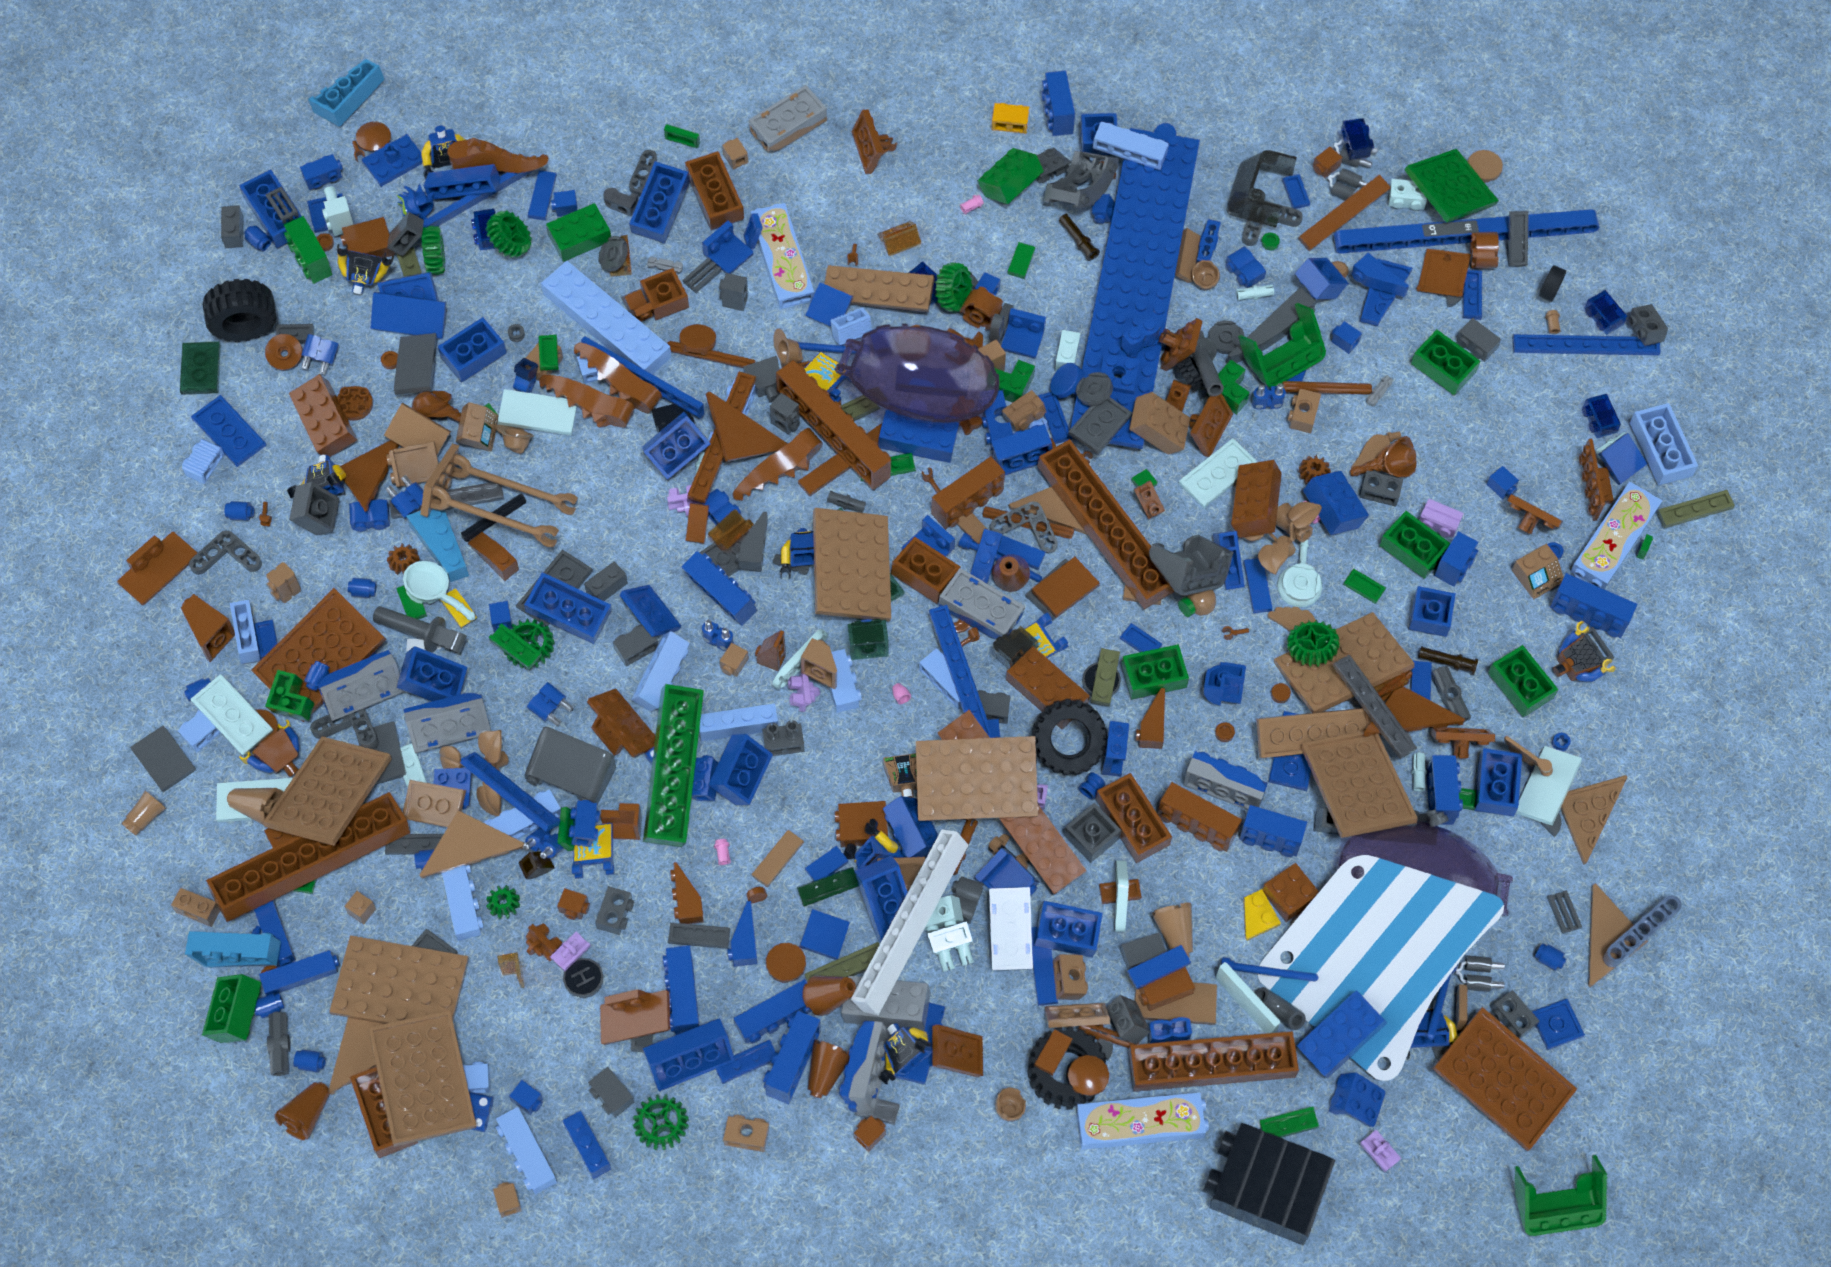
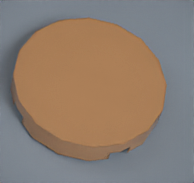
(1486, 165)

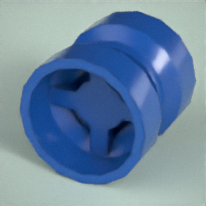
(1092, 784)

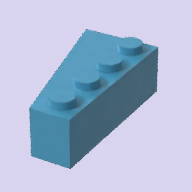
(347, 93)
(440, 541)
(232, 949)

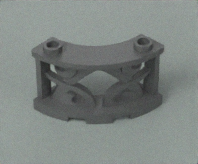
(1078, 172)

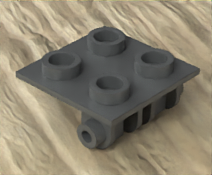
(1053, 164)

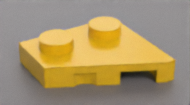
(1258, 915)

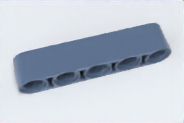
(1648, 924)

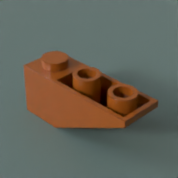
(688, 900)

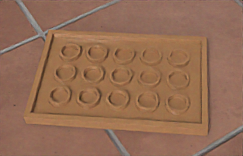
(851, 564)
(1371, 649)
(976, 778)
(1358, 783)
(327, 790)
(396, 981)
(422, 1078)

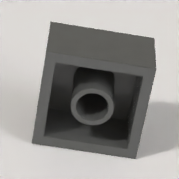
(314, 508)
(1092, 832)

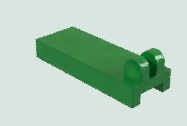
(515, 646)
(1291, 1123)

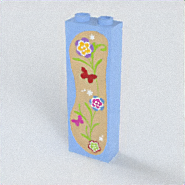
(783, 257)
(1616, 536)
(1141, 1121)

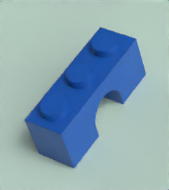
(994, 428)
(587, 1145)

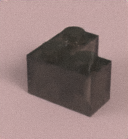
(1012, 647)

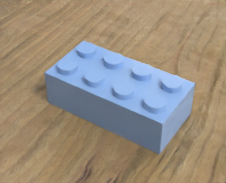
(1663, 444)

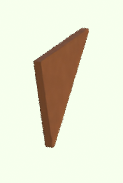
(739, 434)
(366, 472)
(1416, 712)

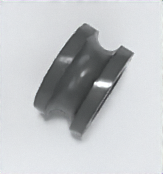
(516, 327)

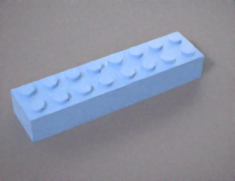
(605, 318)

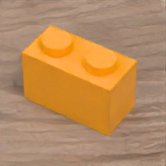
(1010, 118)

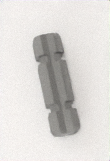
(664, 264)
(1379, 391)

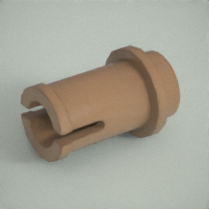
(1553, 321)

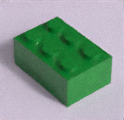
(1010, 175)
(578, 232)
(307, 250)
(1445, 362)
(1414, 544)
(1153, 670)
(1523, 681)
(231, 1008)

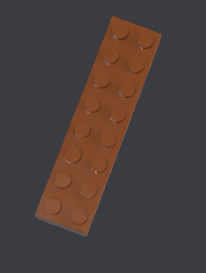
(834, 425)
(1213, 1061)

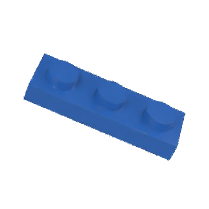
(986, 555)

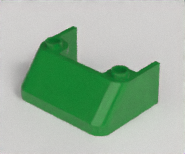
(1290, 358)
(1563, 1209)

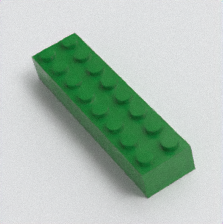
(673, 765)

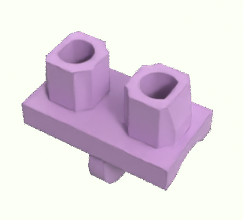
(679, 501)
(805, 691)
(570, 951)
(1380, 1151)

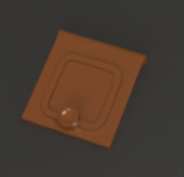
(1444, 272)

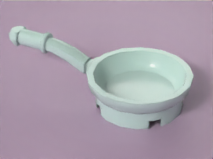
(428, 583)
(1300, 583)

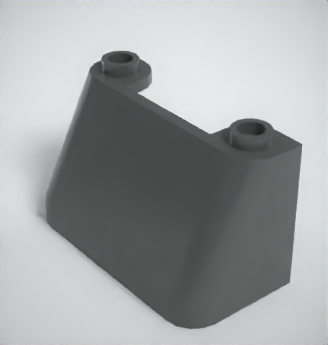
(1197, 568)
(570, 765)

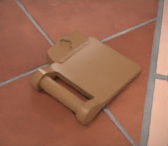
(1544, 765)

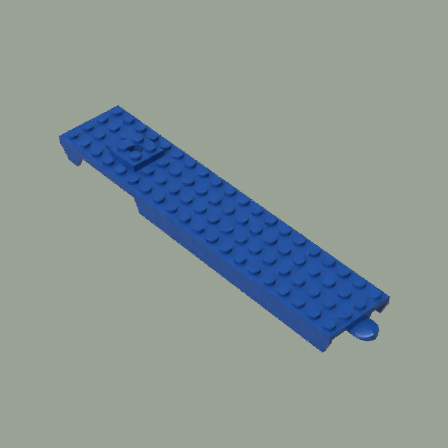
(1139, 271)

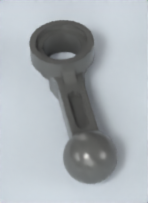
(1433, 817)

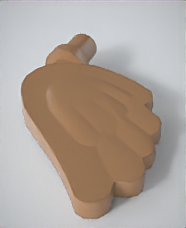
(1375, 446)
(1289, 617)

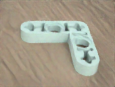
(1121, 876)

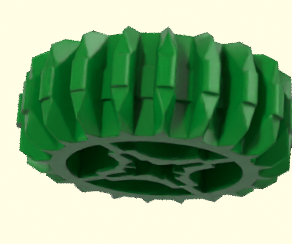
(508, 234)
(433, 250)
(953, 286)
(533, 631)
(1313, 643)
(675, 1131)

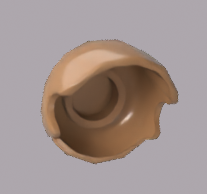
(1205, 274)
(1203, 602)
(1010, 1104)

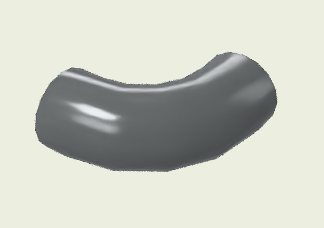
(1281, 1008)

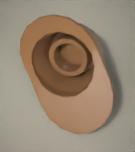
(786, 348)
(514, 438)

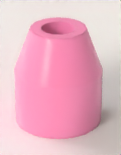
(901, 693)

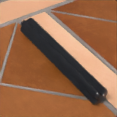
(484, 523)

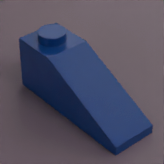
(1377, 276)
(1235, 574)
(743, 941)

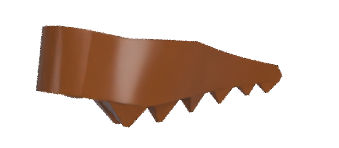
(479, 153)
(620, 379)
(601, 407)
(782, 463)

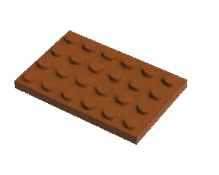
(327, 634)
(1504, 1079)

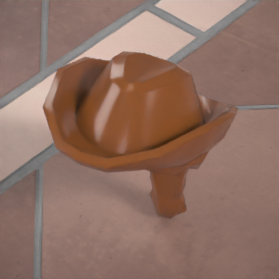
(435, 405)
(1395, 459)

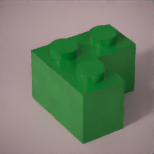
(1016, 383)
(1233, 393)
(285, 699)

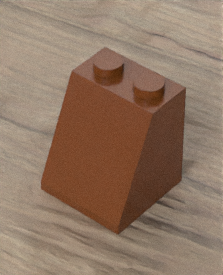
(208, 625)

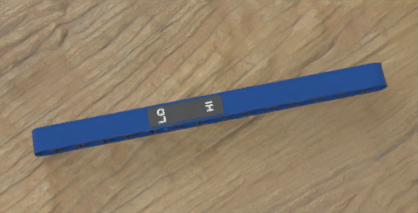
(1460, 231)

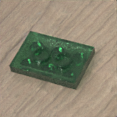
(200, 367)

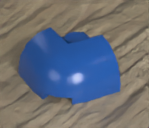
(1224, 683)

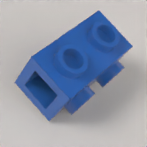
(321, 171)
(702, 775)
(583, 827)

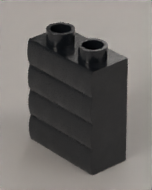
(1269, 1182)

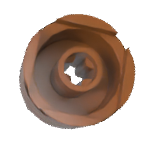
(1484, 249)
(980, 308)

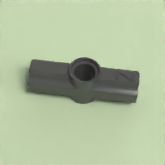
(1447, 685)
(278, 1044)

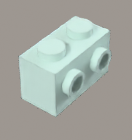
(1406, 195)
(946, 914)

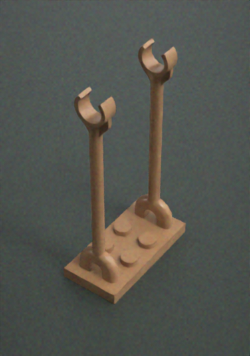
(438, 498)

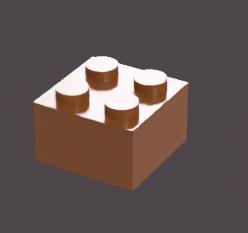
(664, 293)
(1290, 892)

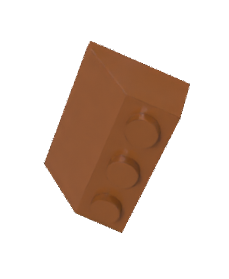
(924, 569)

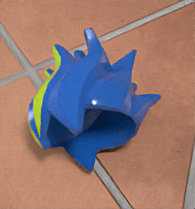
(416, 202)

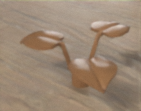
(1275, 555)
(489, 744)

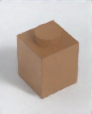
(735, 153)
(733, 660)
(360, 907)
(507, 1199)

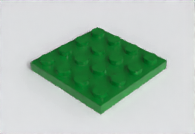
(1451, 185)

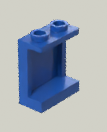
(1116, 748)
(1006, 872)

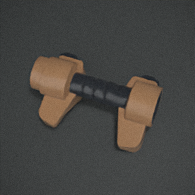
(1000, 842)

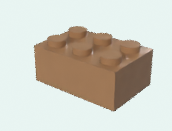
(1159, 423)

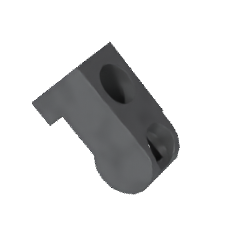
(620, 202)

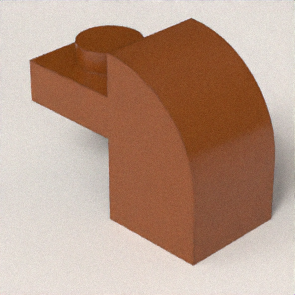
(637, 305)

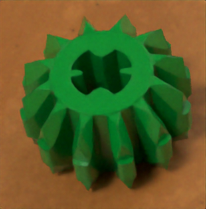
(503, 909)

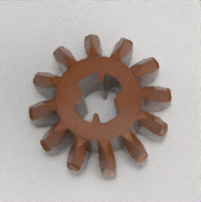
(1313, 467)
(394, 559)

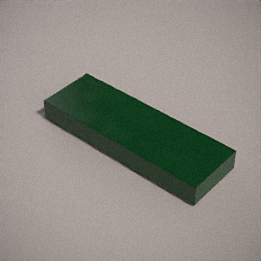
(827, 886)

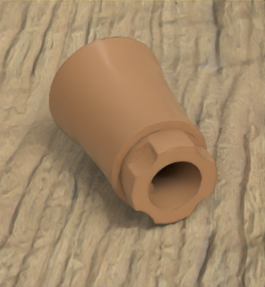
(1283, 522)
(142, 813)

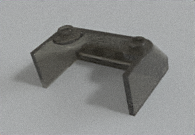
(1248, 201)

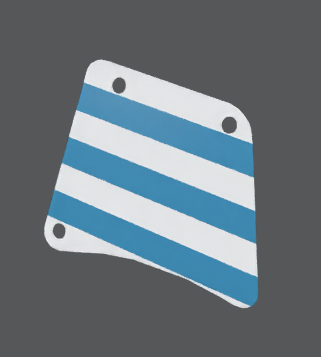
(1387, 938)

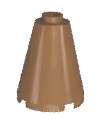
(254, 802)
(1176, 925)

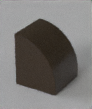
(535, 866)

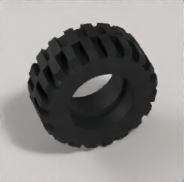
(239, 310)
(1096, 736)
(1046, 1085)

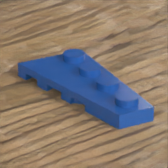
(1379, 301)

